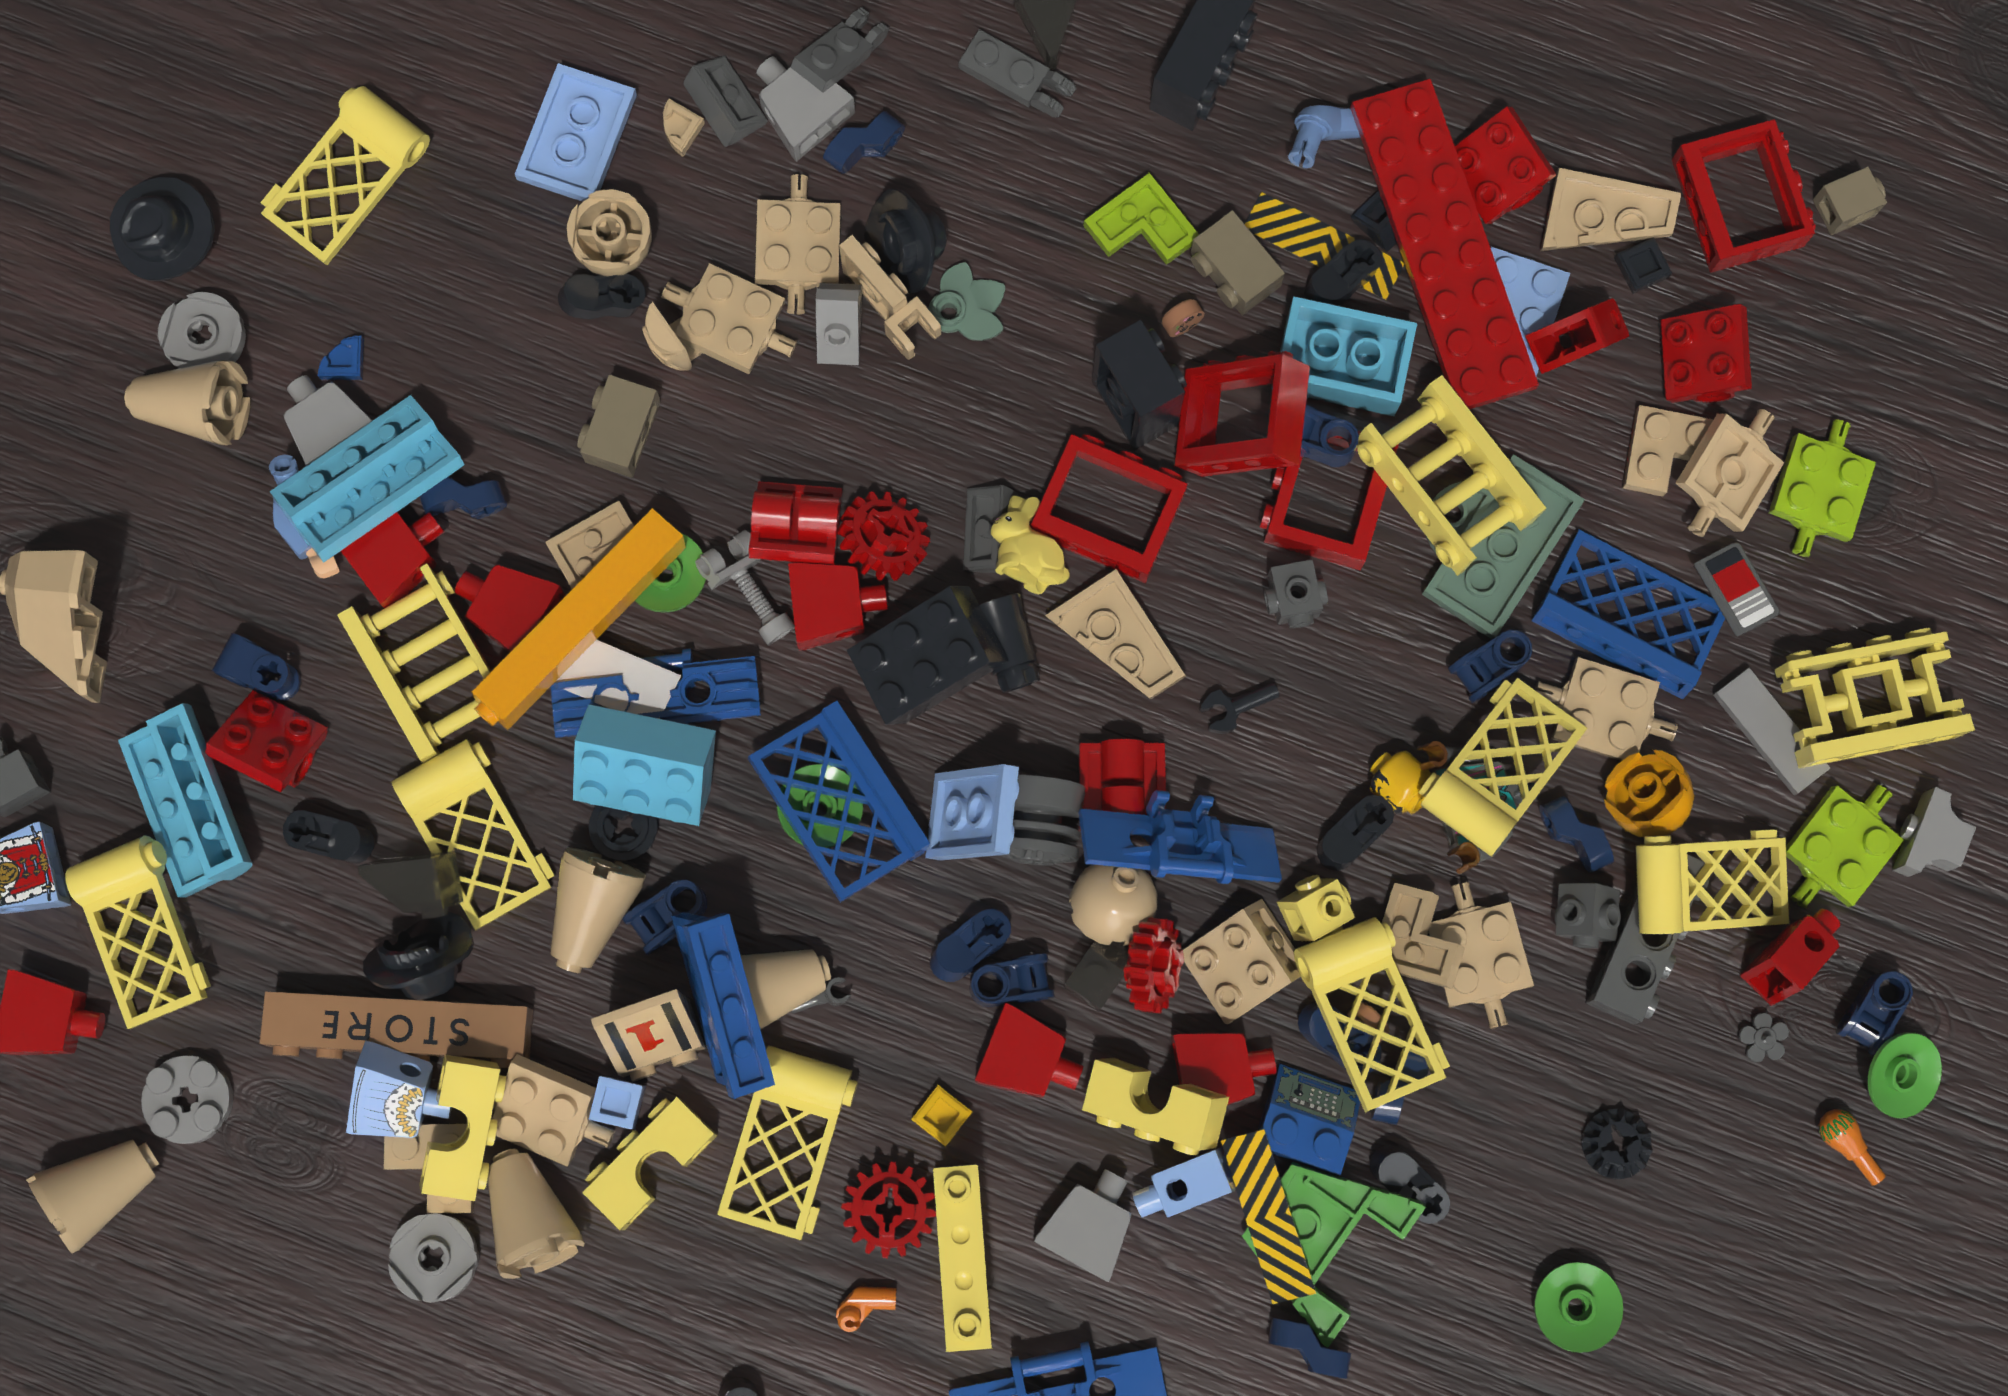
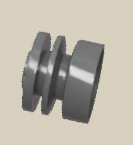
(1039, 818)

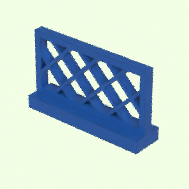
(1622, 646)
(869, 780)
(723, 1002)

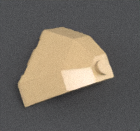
(54, 615)

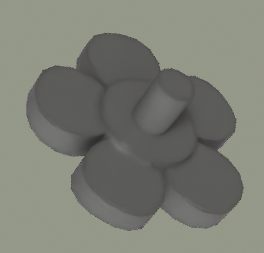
(1763, 1038)

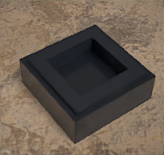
(1643, 265)

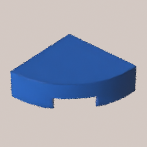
(344, 361)

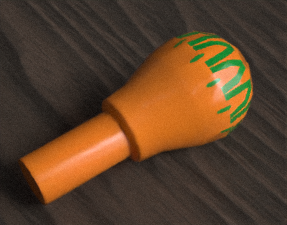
(1843, 1134)

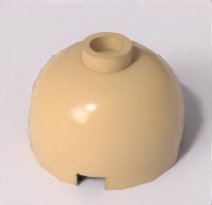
(609, 232)
(1112, 902)

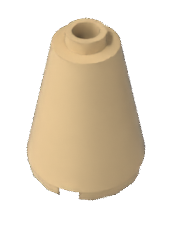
(194, 401)
(590, 906)
(784, 981)
(92, 1189)
(527, 1217)

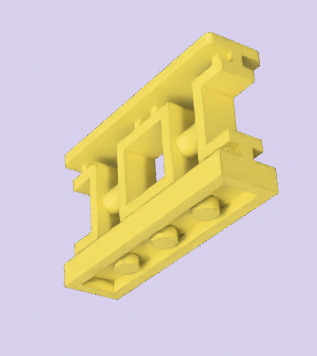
(1881, 729)

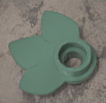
(971, 300)

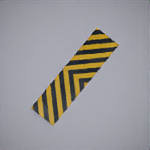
(1313, 240)
(1268, 1216)

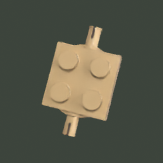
(797, 243)
(729, 318)
(1730, 472)
(1611, 705)
(1492, 956)
(547, 1111)

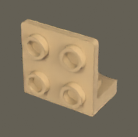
(1242, 961)

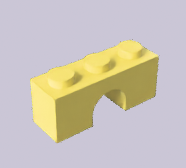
(1120, 1096)
(458, 1166)
(618, 1187)

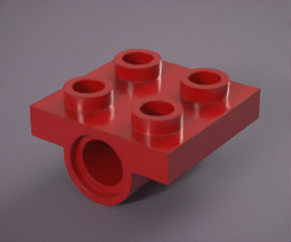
(1503, 165)
(1706, 355)
(795, 523)
(267, 742)
(1121, 774)

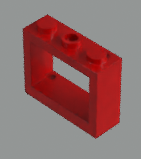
(1704, 207)
(1200, 410)
(1092, 545)
(1315, 545)

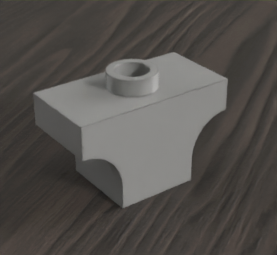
(838, 323)
(1933, 836)

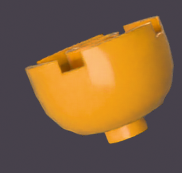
(1649, 794)

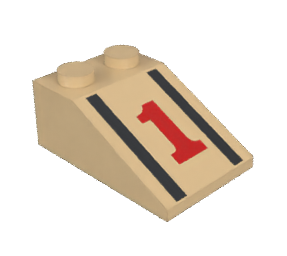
(650, 1035)

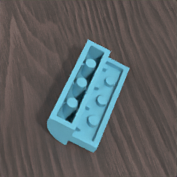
(366, 478)
(185, 801)

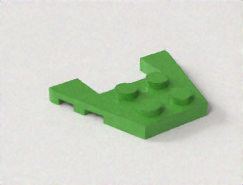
(1324, 1215)

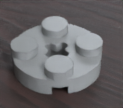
(189, 316)
(206, 1115)
(458, 1260)

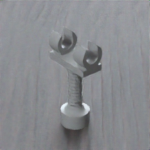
(713, 568)

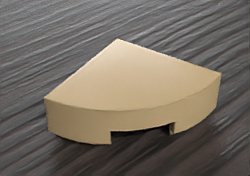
(680, 126)

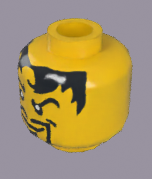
(1399, 781)

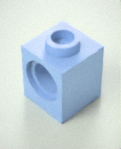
(617, 1102)

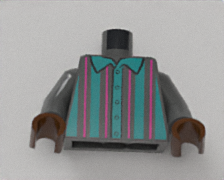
(1442, 757)

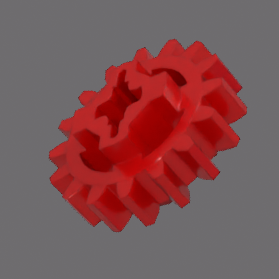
(883, 536)
(1153, 965)
(869, 1208)

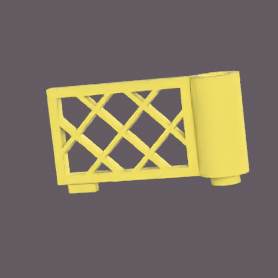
(379, 131)
(453, 779)
(1466, 802)
(126, 875)
(1668, 887)
(1354, 956)
(804, 1086)

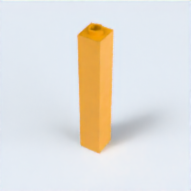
(578, 620)

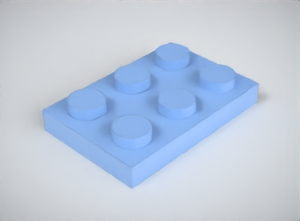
(575, 133)
(1533, 292)
(972, 812)

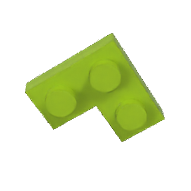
(1144, 211)

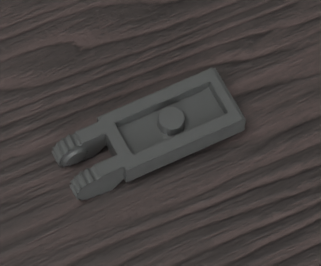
(838, 51)
(1014, 73)

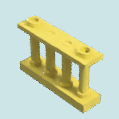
(1466, 439)
(386, 664)
(962, 1258)

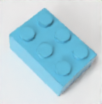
(1351, 354)
(643, 765)

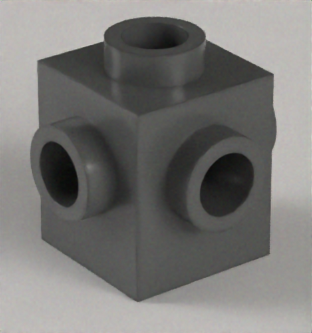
(1298, 580)
(1587, 913)

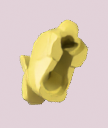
(1024, 552)

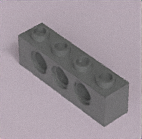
(1611, 989)

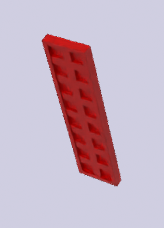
(1444, 244)

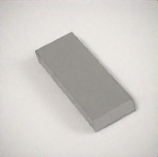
(1767, 729)

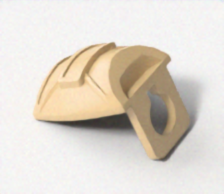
(665, 343)

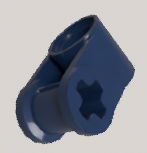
(1318, 429)
(253, 667)
(1486, 668)
(659, 912)
(1015, 981)
(1870, 1017)

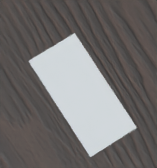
(639, 677)

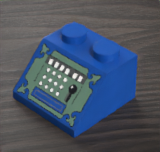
(1310, 1119)

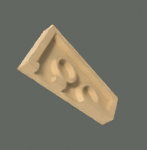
(1605, 211)
(1120, 634)

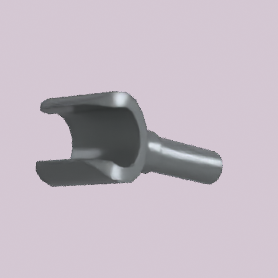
(824, 997)

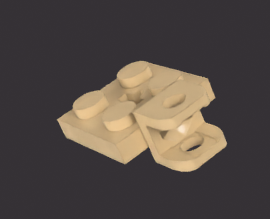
(886, 295)

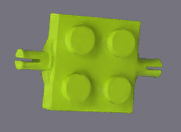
(1822, 488)
(1842, 846)

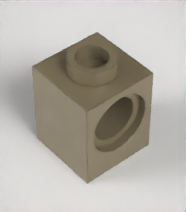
(1850, 200)

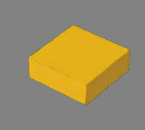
(941, 1115)

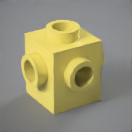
(1316, 908)

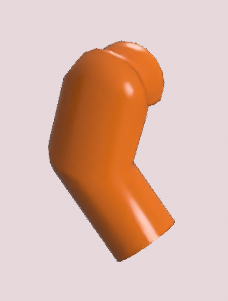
(861, 1302)

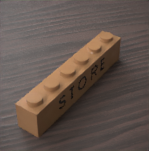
(409, 1026)

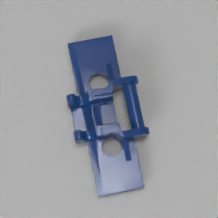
(731, 683)
(1180, 842)
(1131, 1373)

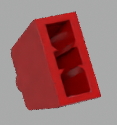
(1588, 332)
(392, 556)
(507, 603)
(830, 603)
(1793, 957)
(44, 1017)
(1026, 1056)
(1221, 1063)

